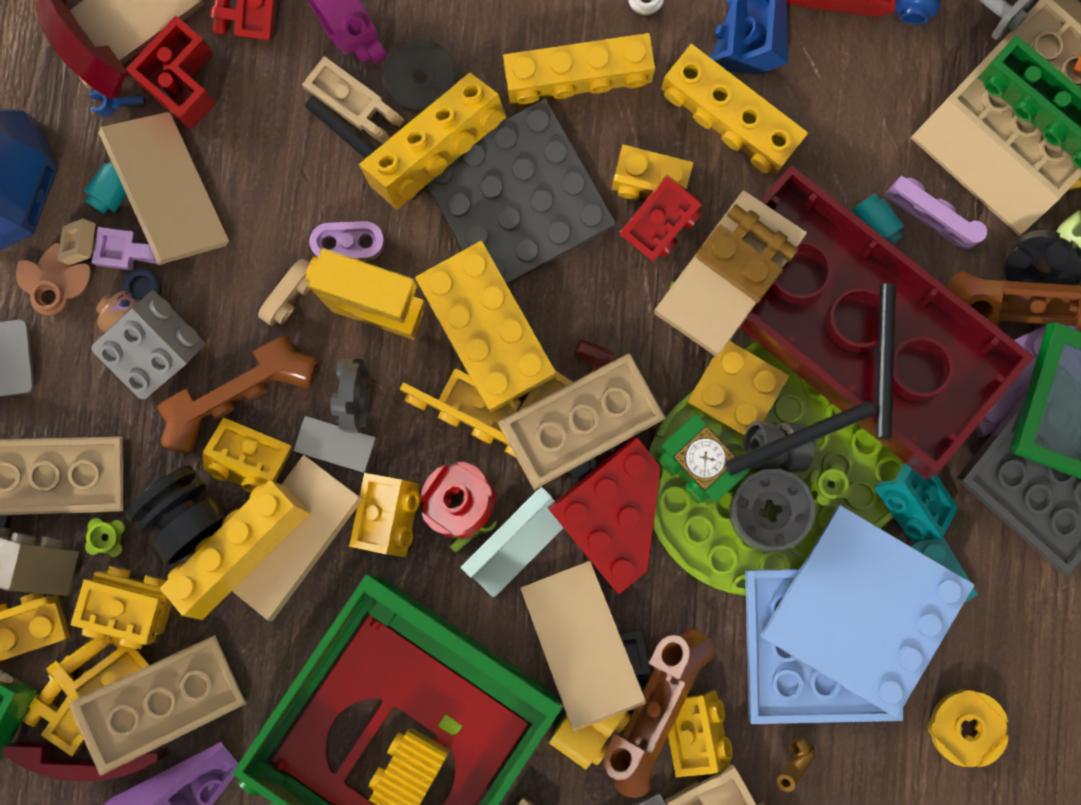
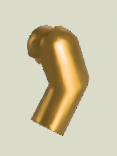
(797, 765)

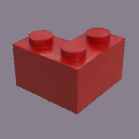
(167, 71)

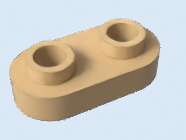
(279, 303)

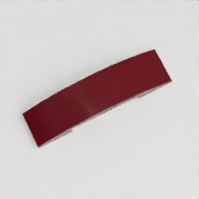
(92, 64)
(40, 759)

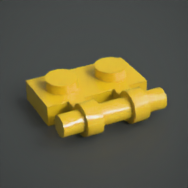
(62, 726)

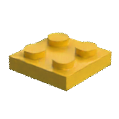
(737, 388)

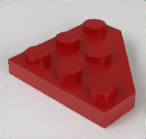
(614, 513)

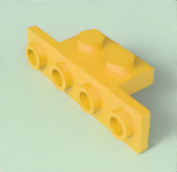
(463, 404)

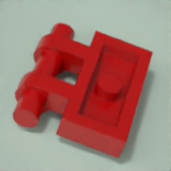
(251, 18)

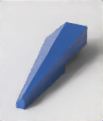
(752, 36)

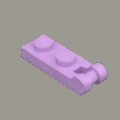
(936, 213)

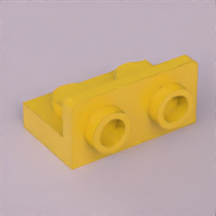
(642, 170)
(244, 455)
(385, 515)
(117, 613)
(31, 625)
(699, 737)

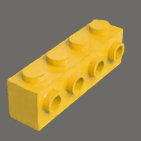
(579, 68)
(732, 110)
(440, 137)
(234, 550)

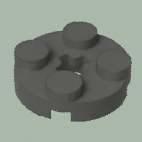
(352, 399)

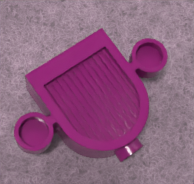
(349, 28)

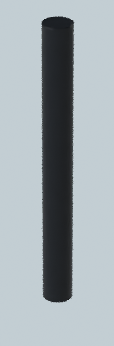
(342, 129)
(885, 368)
(800, 438)

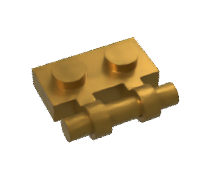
(740, 262)

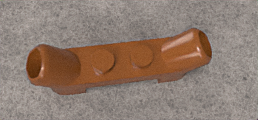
(1019, 300)
(186, 412)
(633, 754)

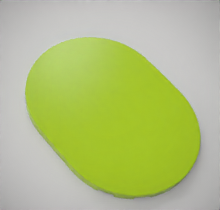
(702, 535)

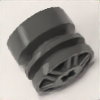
(781, 491)

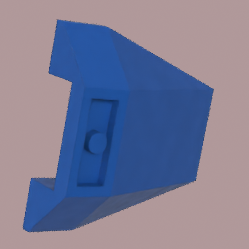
(25, 175)

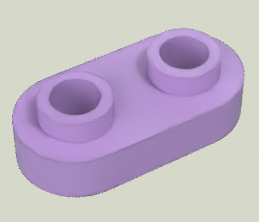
(348, 239)

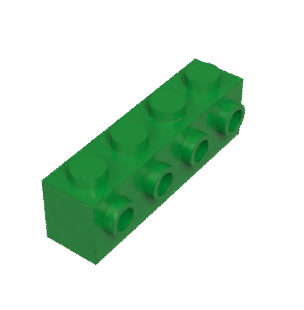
(1037, 94)

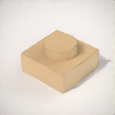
(76, 242)

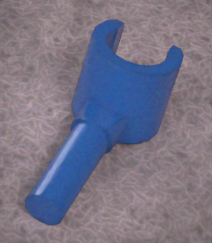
(109, 105)

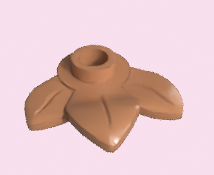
(52, 276)

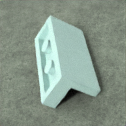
(514, 544)

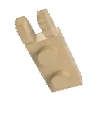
(349, 98)

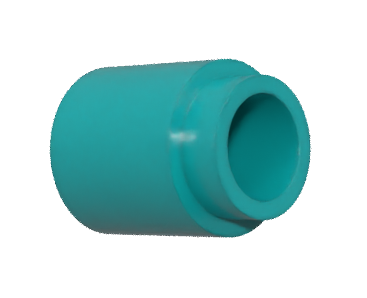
(105, 189)
(880, 217)

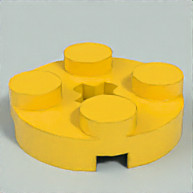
(990, 728)

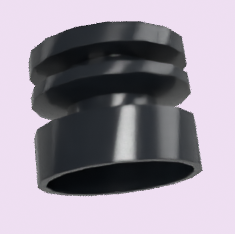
(173, 509)

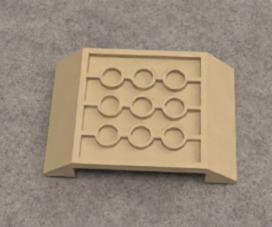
(994, 150)

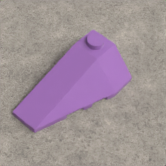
(191, 782)

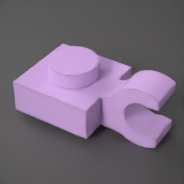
(120, 249)

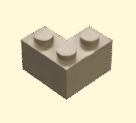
(35, 565)

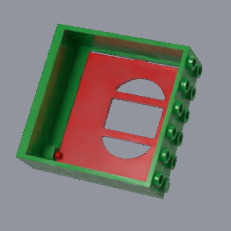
(404, 677)

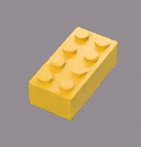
(486, 327)

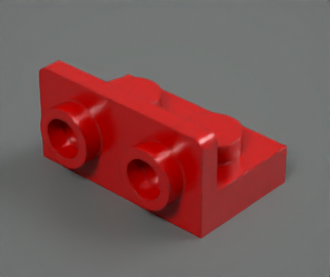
(661, 218)

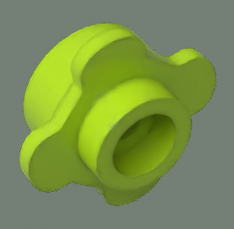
(837, 476)
(97, 529)

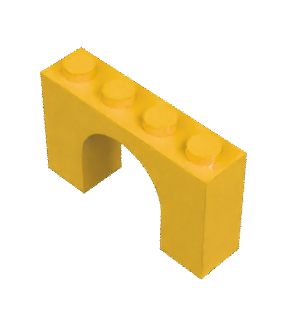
(366, 293)

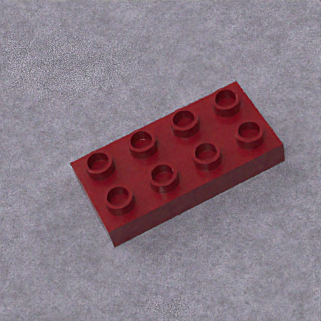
(826, 330)

